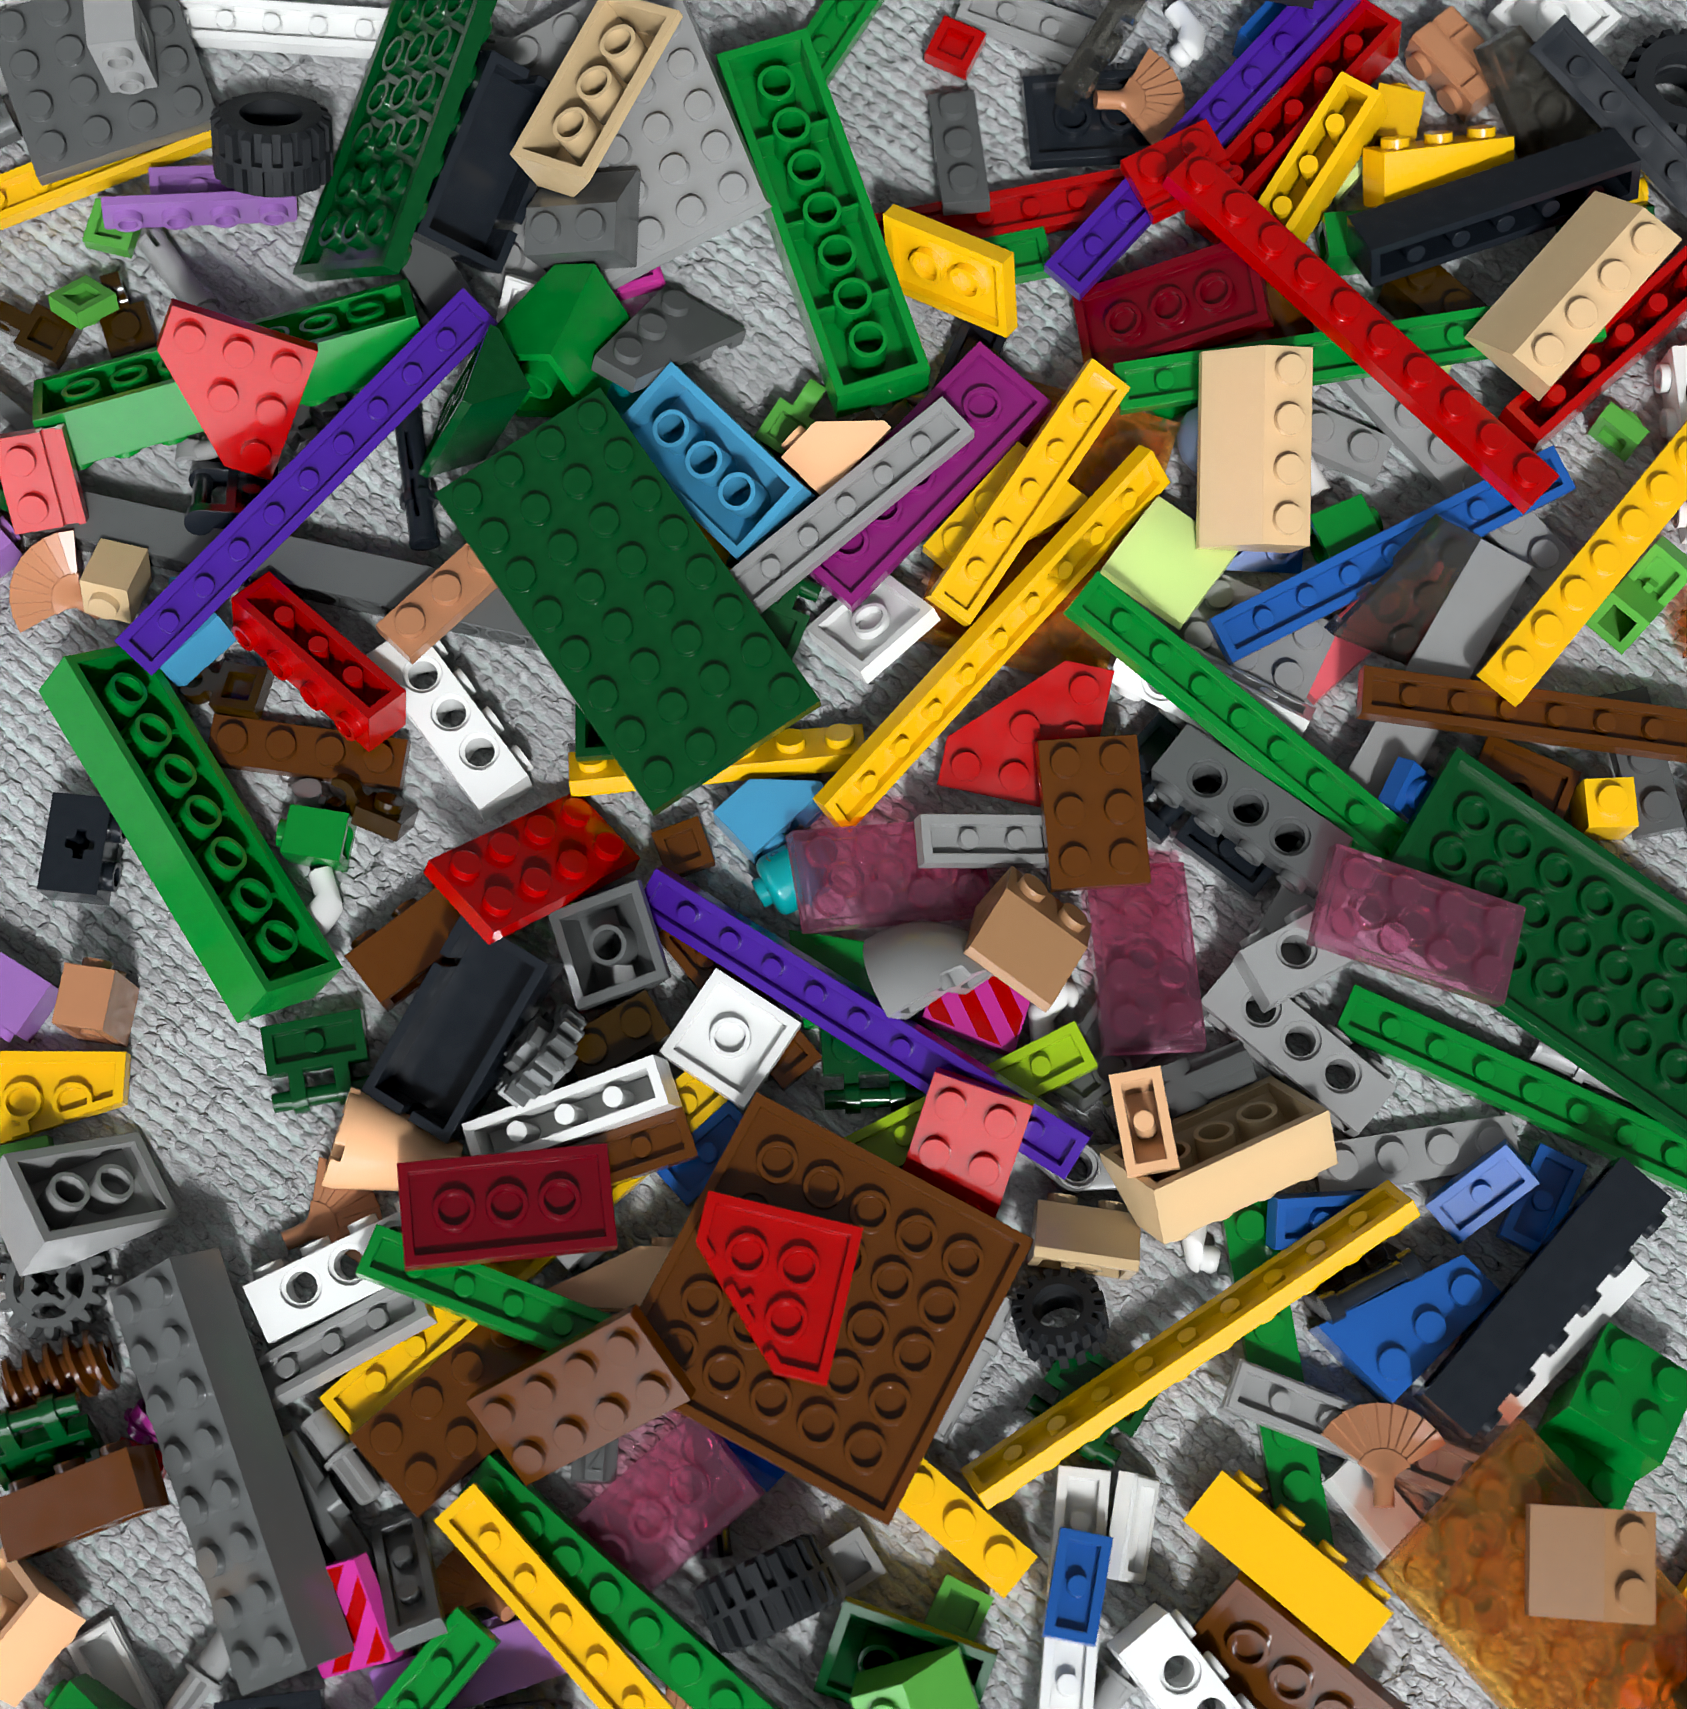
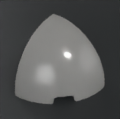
(919, 964)

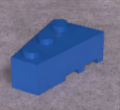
(1407, 1327)

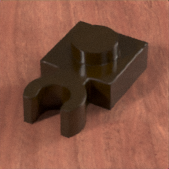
(234, 691)

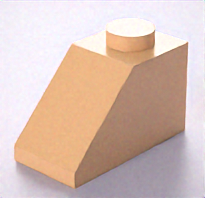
(830, 450)
(1144, 1122)

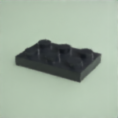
(1080, 136)

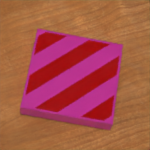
(985, 1016)
(364, 1615)

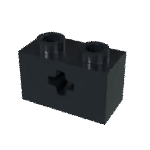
(71, 826)

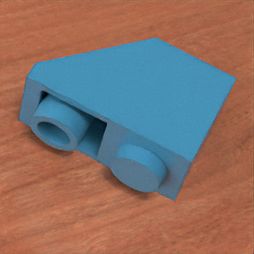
(765, 812)

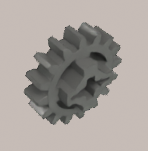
(540, 1055)
(37, 1300)

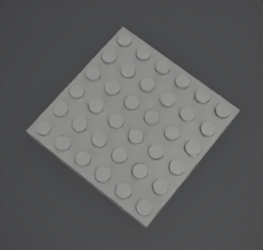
(676, 135)

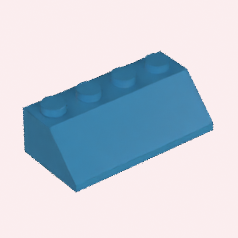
(714, 463)

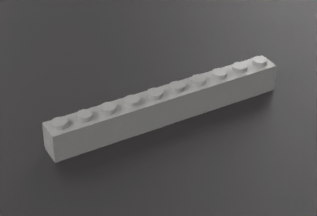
(1450, 648)

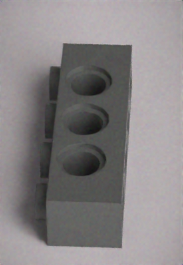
(1197, 757)

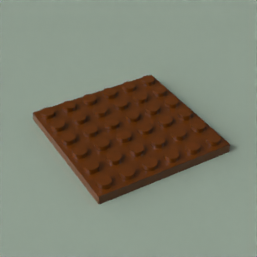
(909, 1329)

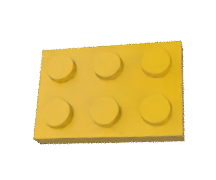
(952, 270)

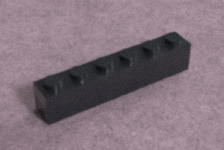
(1490, 207)
(1543, 1299)

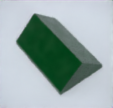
(476, 407)
(875, 1637)

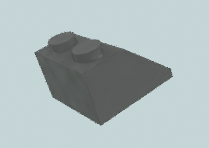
(590, 228)
(610, 946)

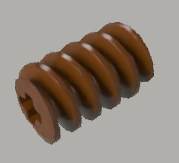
(61, 1374)

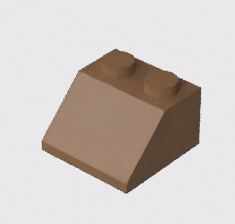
(1027, 937)
(1590, 1564)

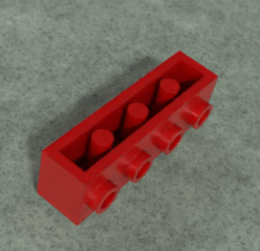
(318, 662)

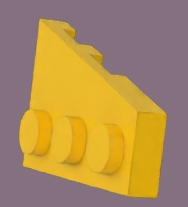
(952, 533)
(58, 1088)

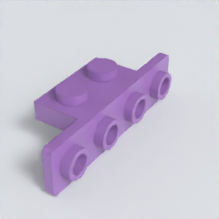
(192, 198)

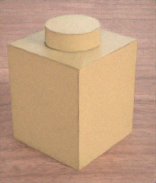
(115, 580)

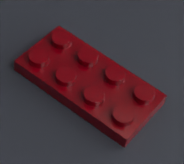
(1172, 307)
(506, 1206)

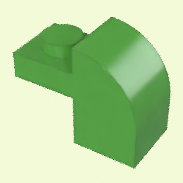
(1640, 595)

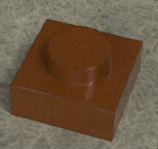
(684, 847)

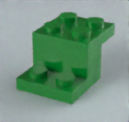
(1615, 1415)

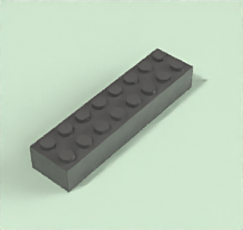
(230, 1470)

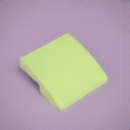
(1163, 567)

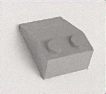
(79, 1200)

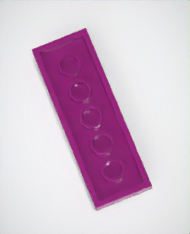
(1001, 412)

